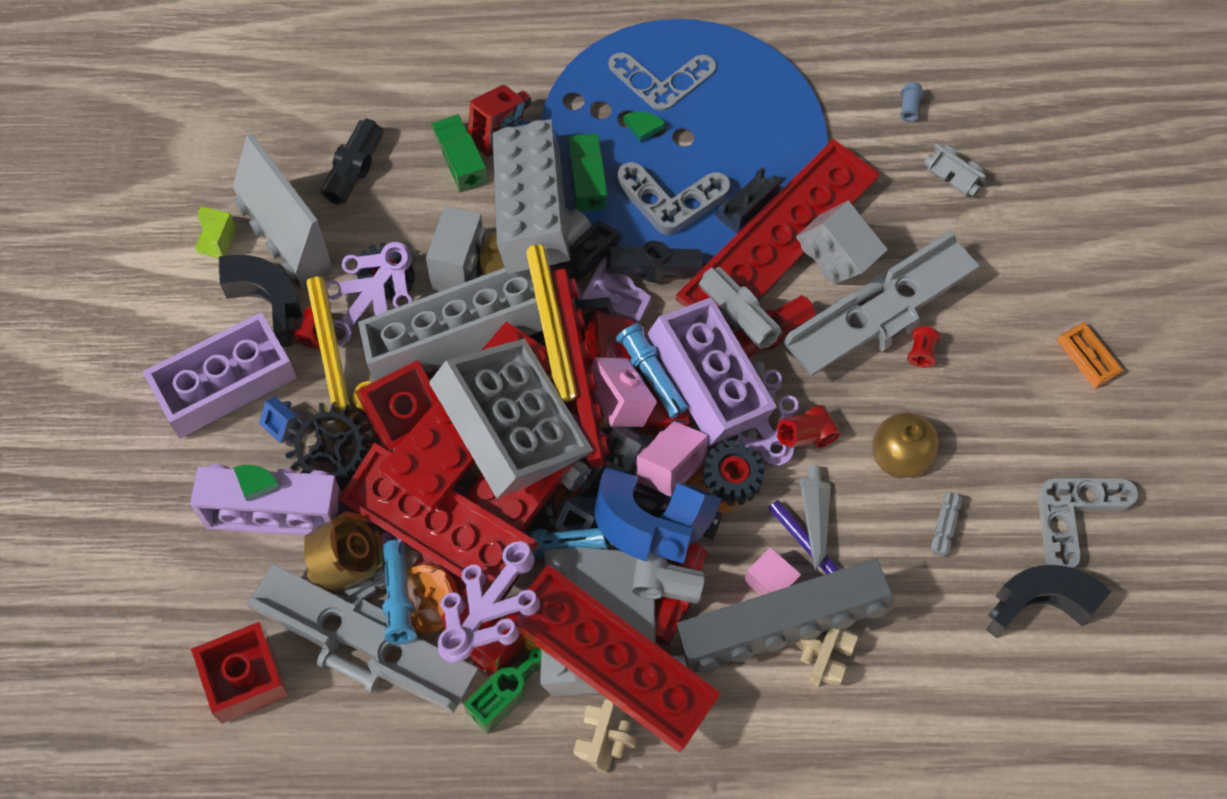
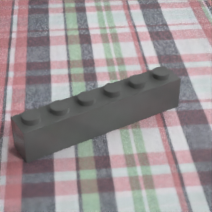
(786, 616)

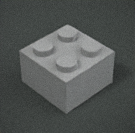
(841, 243)
(455, 248)

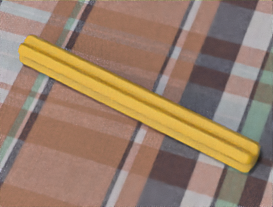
(551, 322)
(328, 345)

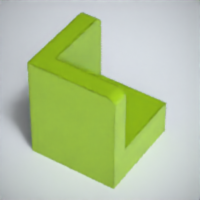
(216, 233)

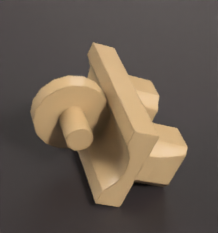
(826, 668)
(609, 737)

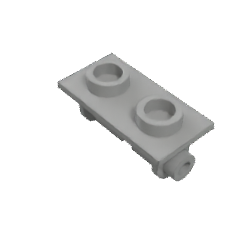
(966, 174)

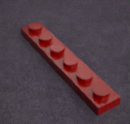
(585, 381)

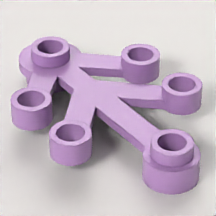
(372, 287)
(765, 431)
(482, 608)

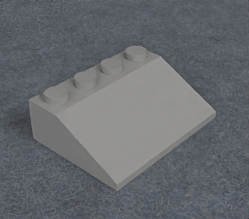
(279, 215)
(509, 415)
(609, 580)

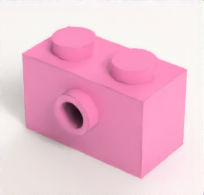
(621, 392)
(671, 458)

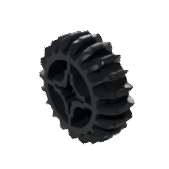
(344, 440)

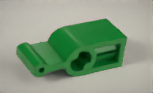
(460, 153)
(587, 172)
(491, 705)

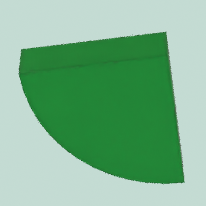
(643, 124)
(255, 481)

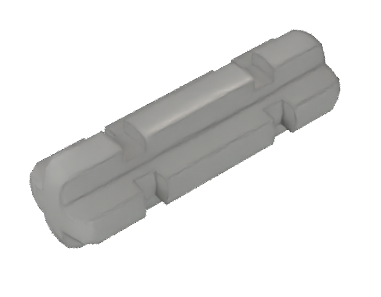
(946, 524)
(366, 588)

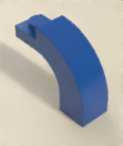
(692, 508)
(631, 527)

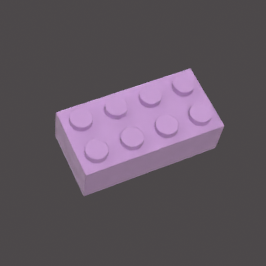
(711, 370)
(220, 375)
(292, 509)

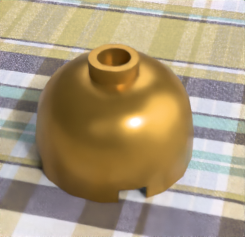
(905, 445)

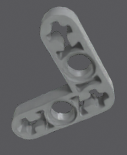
(651, 98)
(665, 205)
(1065, 511)

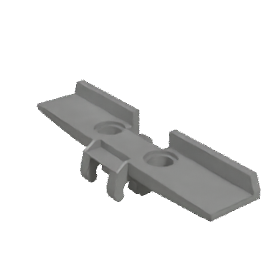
(831, 333)
(304, 608)

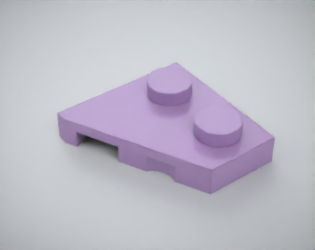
(626, 298)

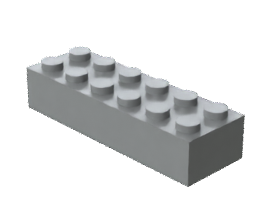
(529, 194)
(450, 322)

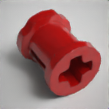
(307, 334)
(917, 351)

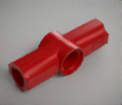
(787, 317)
(669, 610)

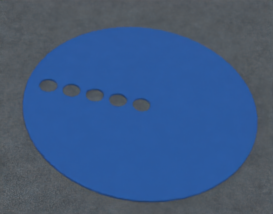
(741, 118)

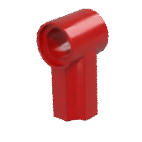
(812, 427)

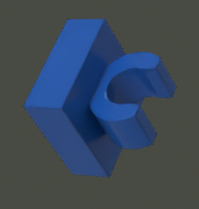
(278, 418)

